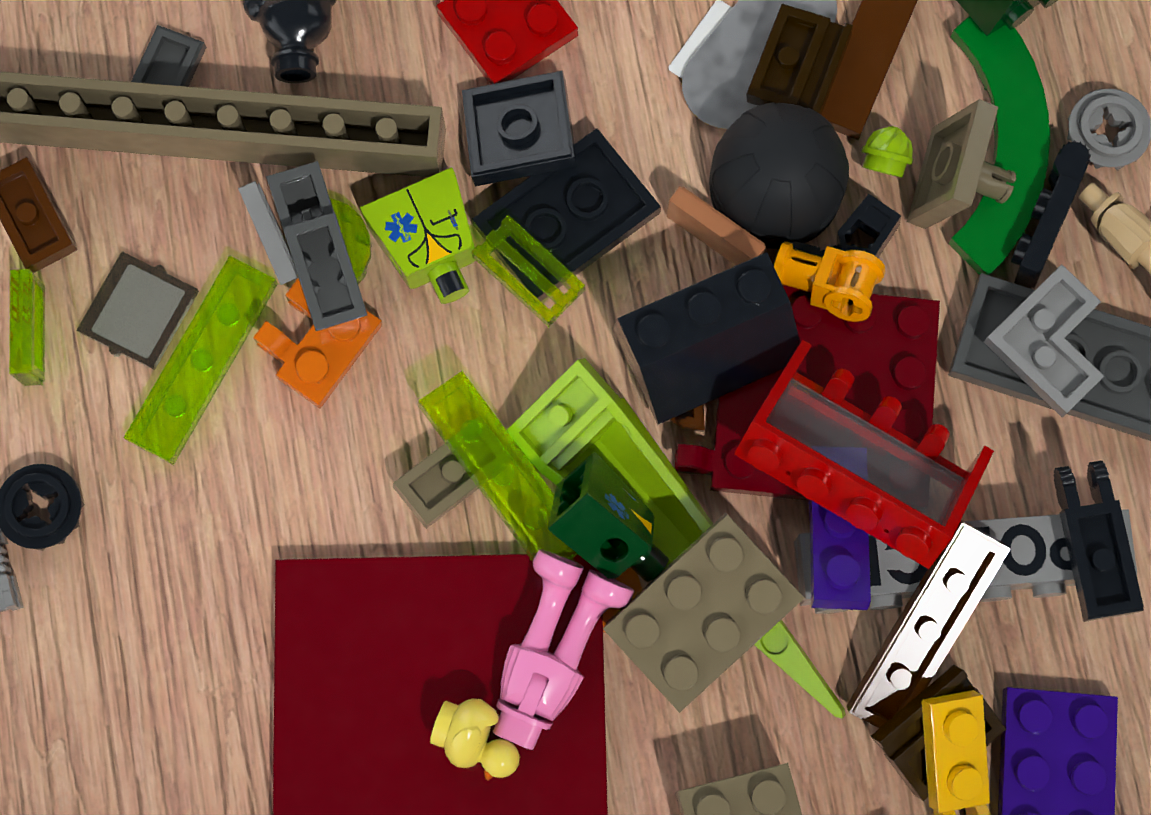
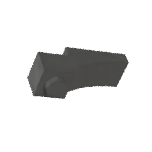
(316, 246)

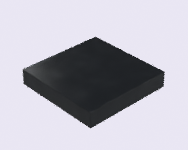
(519, 128)

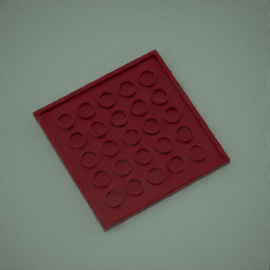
(376, 653)

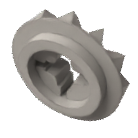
(1121, 111)

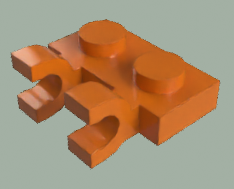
(321, 356)

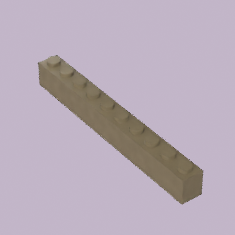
(221, 124)

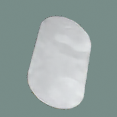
(725, 63)

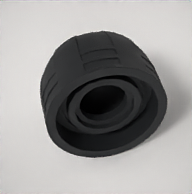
(779, 173)

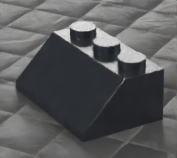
(710, 338)

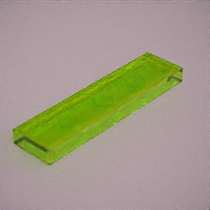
(201, 360)
(494, 463)

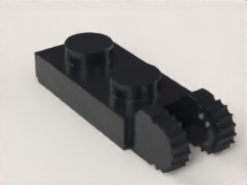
(1051, 212)
(1098, 546)

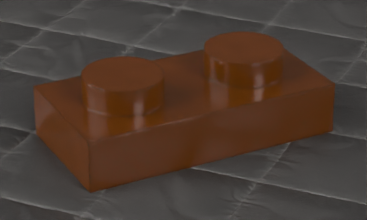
(32, 217)

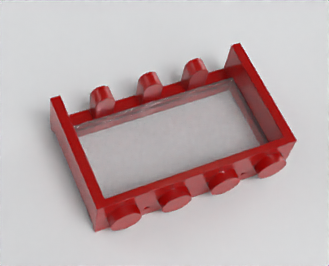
(861, 463)

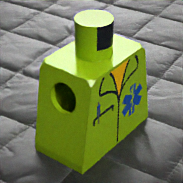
(425, 234)

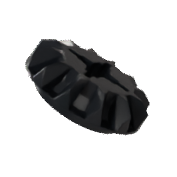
(16, 503)

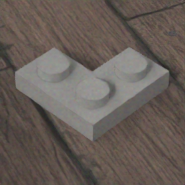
(1036, 345)

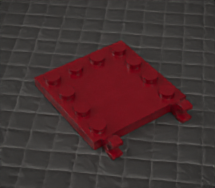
(886, 354)

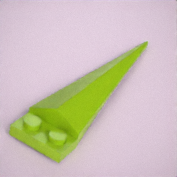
(587, 416)

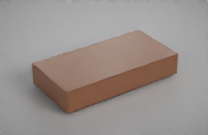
(713, 227)

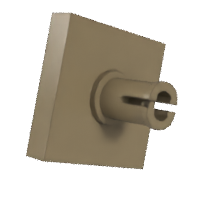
(956, 167)

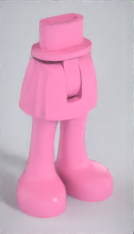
(542, 683)

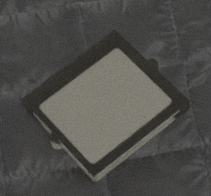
(137, 310)

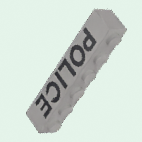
(1035, 562)

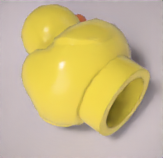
(464, 736)

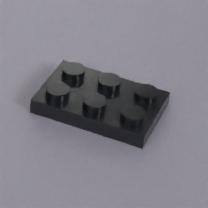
(574, 210)

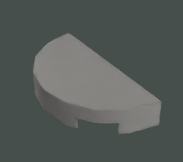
(269, 232)

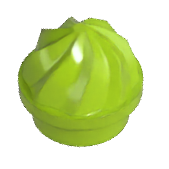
(888, 151)

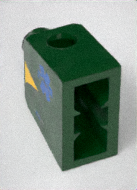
(605, 522)

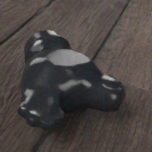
(295, 30)

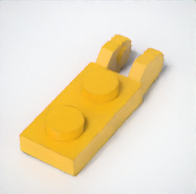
(956, 753)

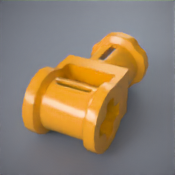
(832, 278)

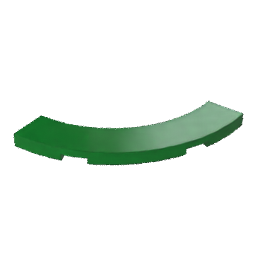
(1019, 143)

